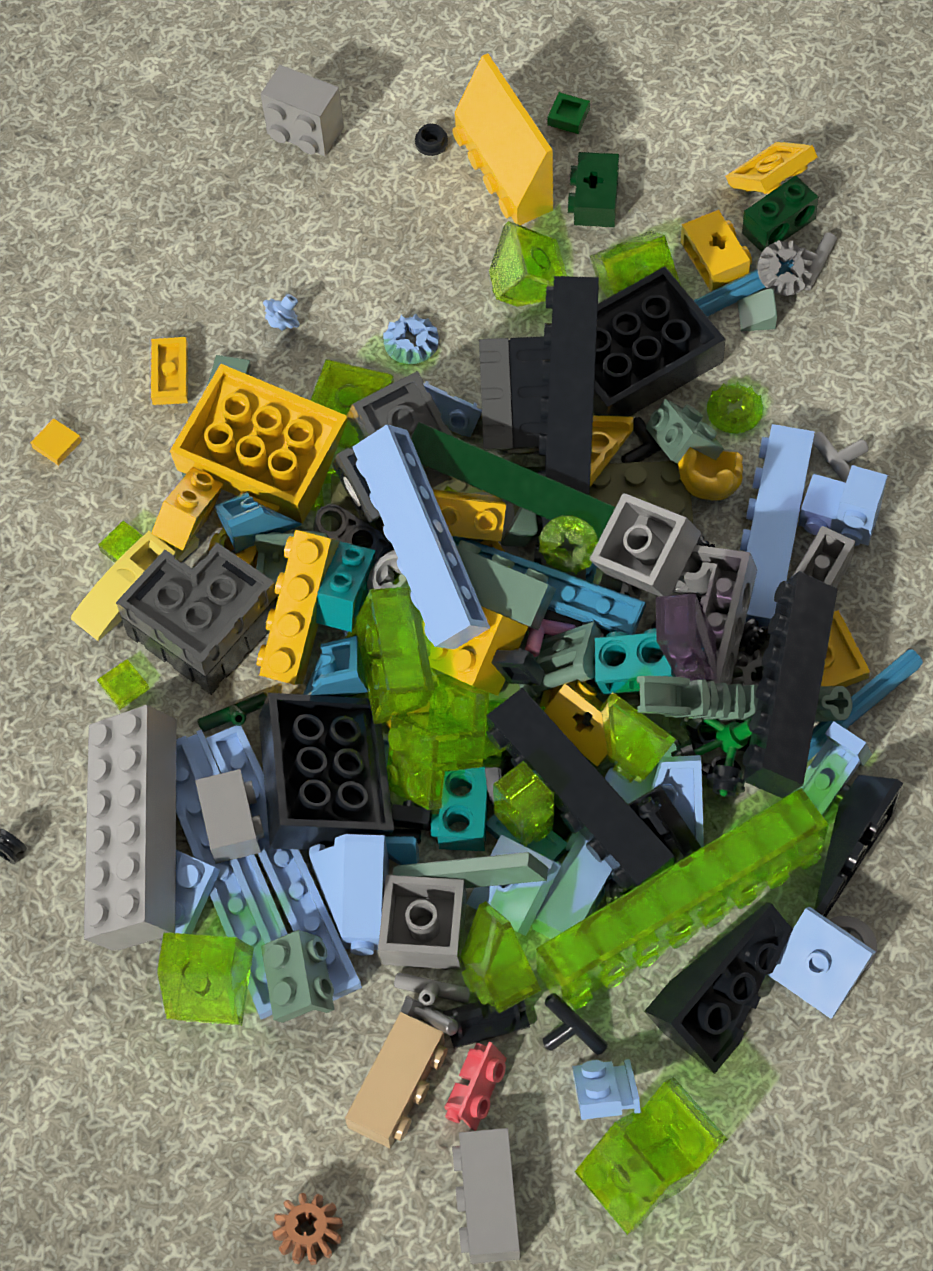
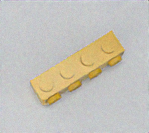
(294, 619)

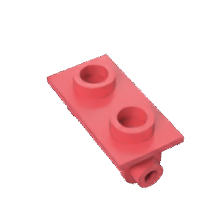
(483, 1069)

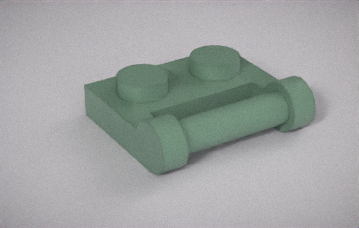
(562, 650)

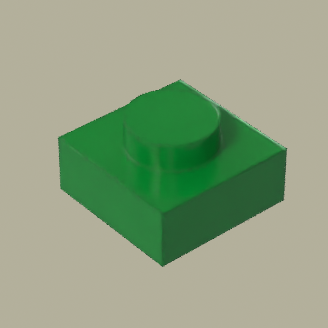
(568, 113)

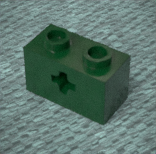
(595, 189)

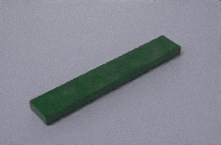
(506, 479)

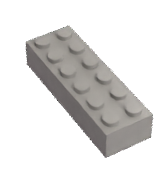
(131, 829)

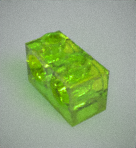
(524, 804)

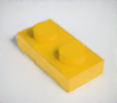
(169, 371)

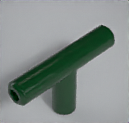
(234, 713)

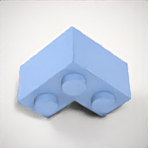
(842, 506)

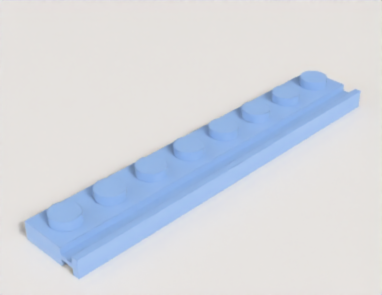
(240, 888)

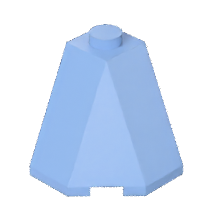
(353, 887)

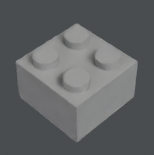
(302, 111)
(645, 545)
(422, 922)

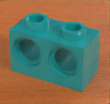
(344, 586)
(637, 651)
(467, 808)

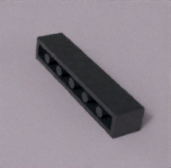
(790, 685)
(579, 791)

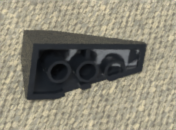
(859, 821)
(713, 995)

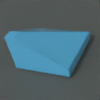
(402, 850)

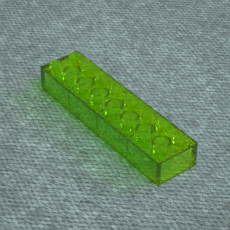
(682, 900)

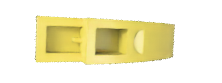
(99, 610)

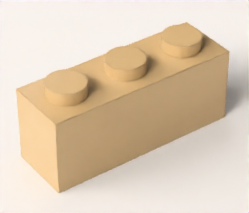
(397, 1081)

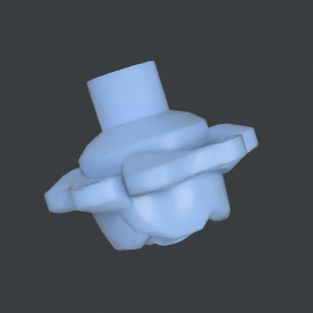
(281, 313)

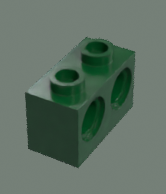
(780, 213)

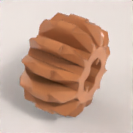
(291, 1232)

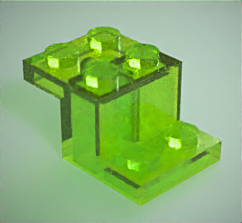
(437, 741)
(650, 1155)

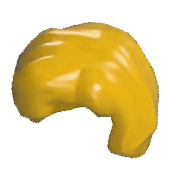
(710, 477)

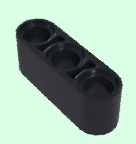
(351, 527)

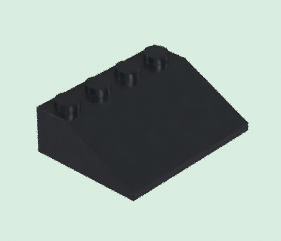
(650, 344)
(322, 770)

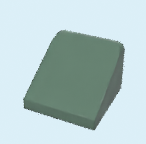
(758, 311)
(520, 529)

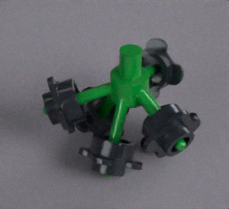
(724, 772)

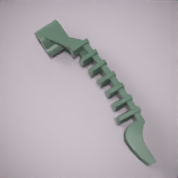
(711, 700)

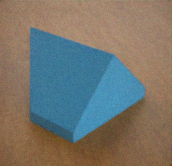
(246, 518)
(338, 670)

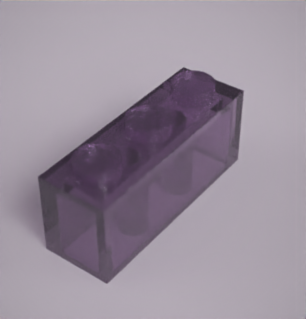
(686, 637)

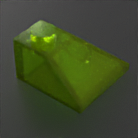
(524, 265)
(632, 740)

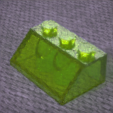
(394, 653)

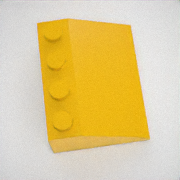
(505, 145)
(260, 441)

